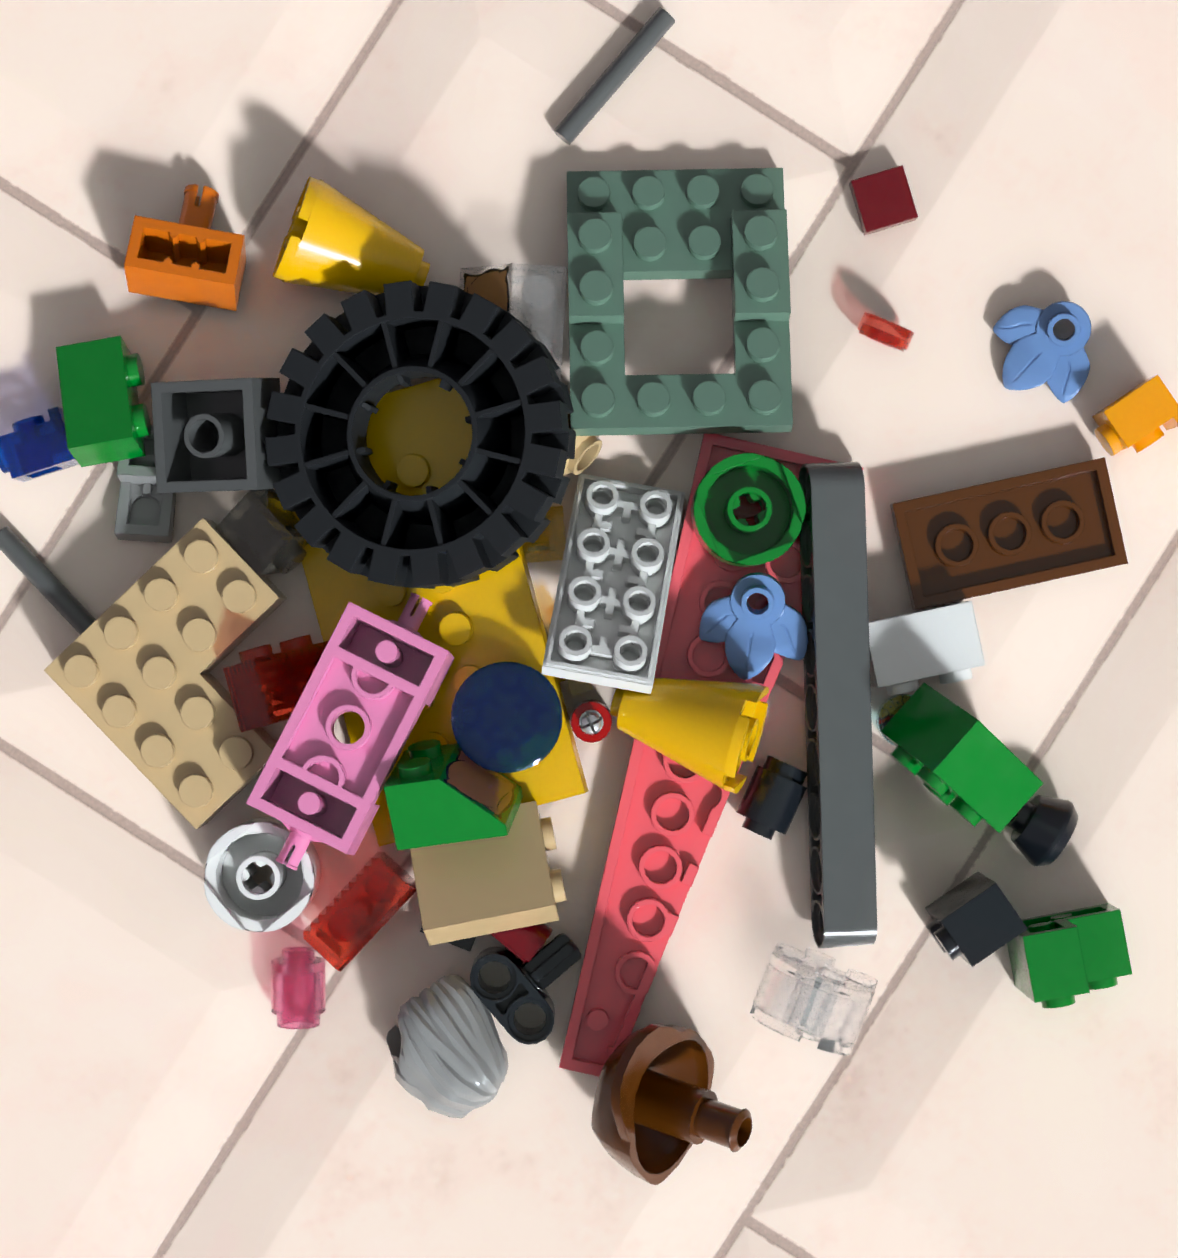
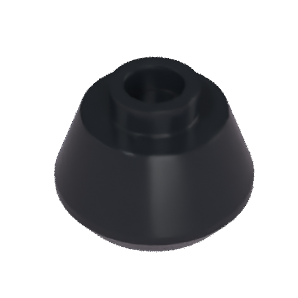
(1043, 828)

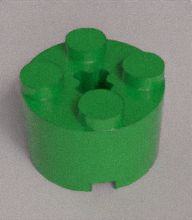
(760, 481)

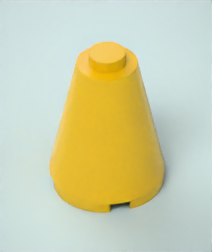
(344, 246)
(697, 724)

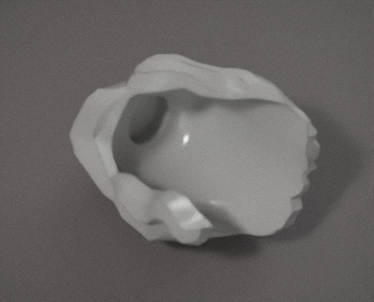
(448, 1049)

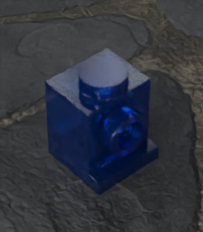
(36, 447)

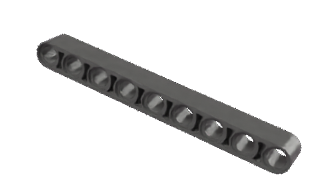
(838, 705)

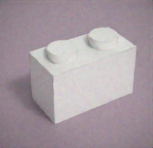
(923, 646)

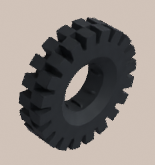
(514, 452)

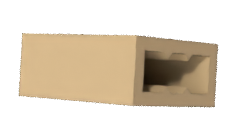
(489, 882)

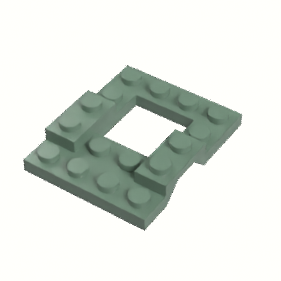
(679, 229)

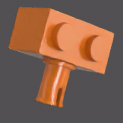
(187, 257)

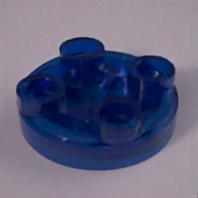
(506, 717)

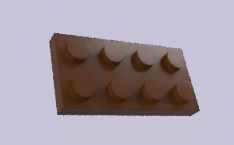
(1008, 533)

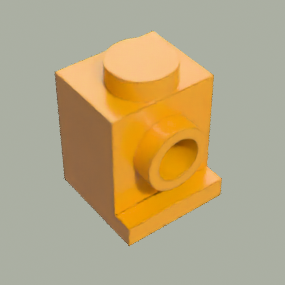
(1137, 417)

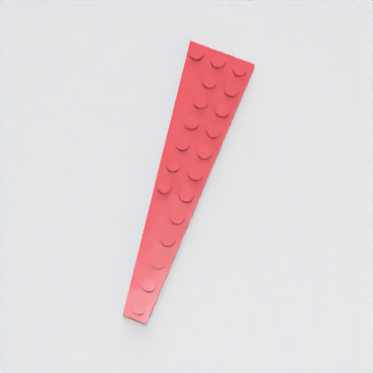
(663, 807)

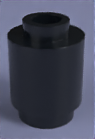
(772, 797)

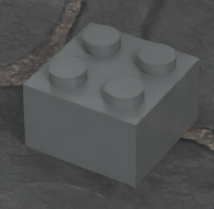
(213, 435)

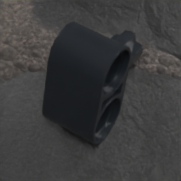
(526, 985)

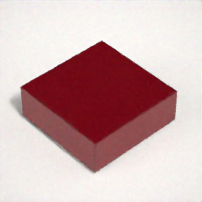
(883, 200)

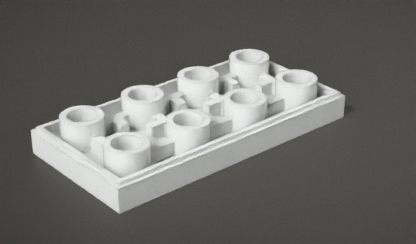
(614, 584)

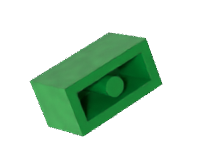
(102, 401)

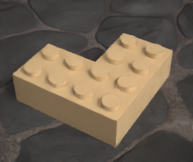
(149, 676)

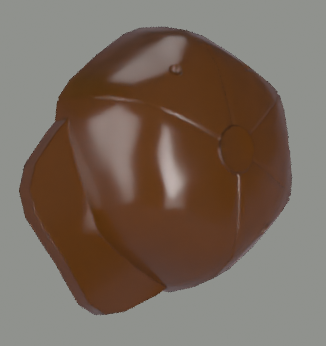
(660, 1102)

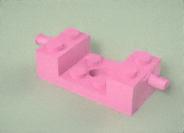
(331, 787)

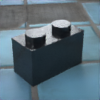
(973, 920)

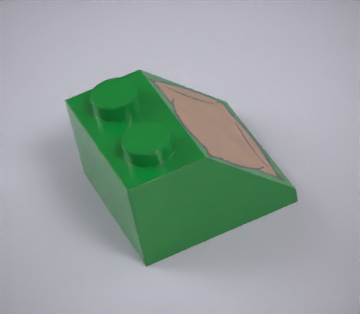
(447, 798)

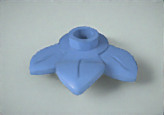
(1042, 356)
(754, 634)

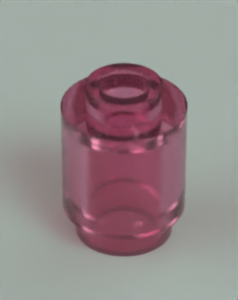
(298, 988)

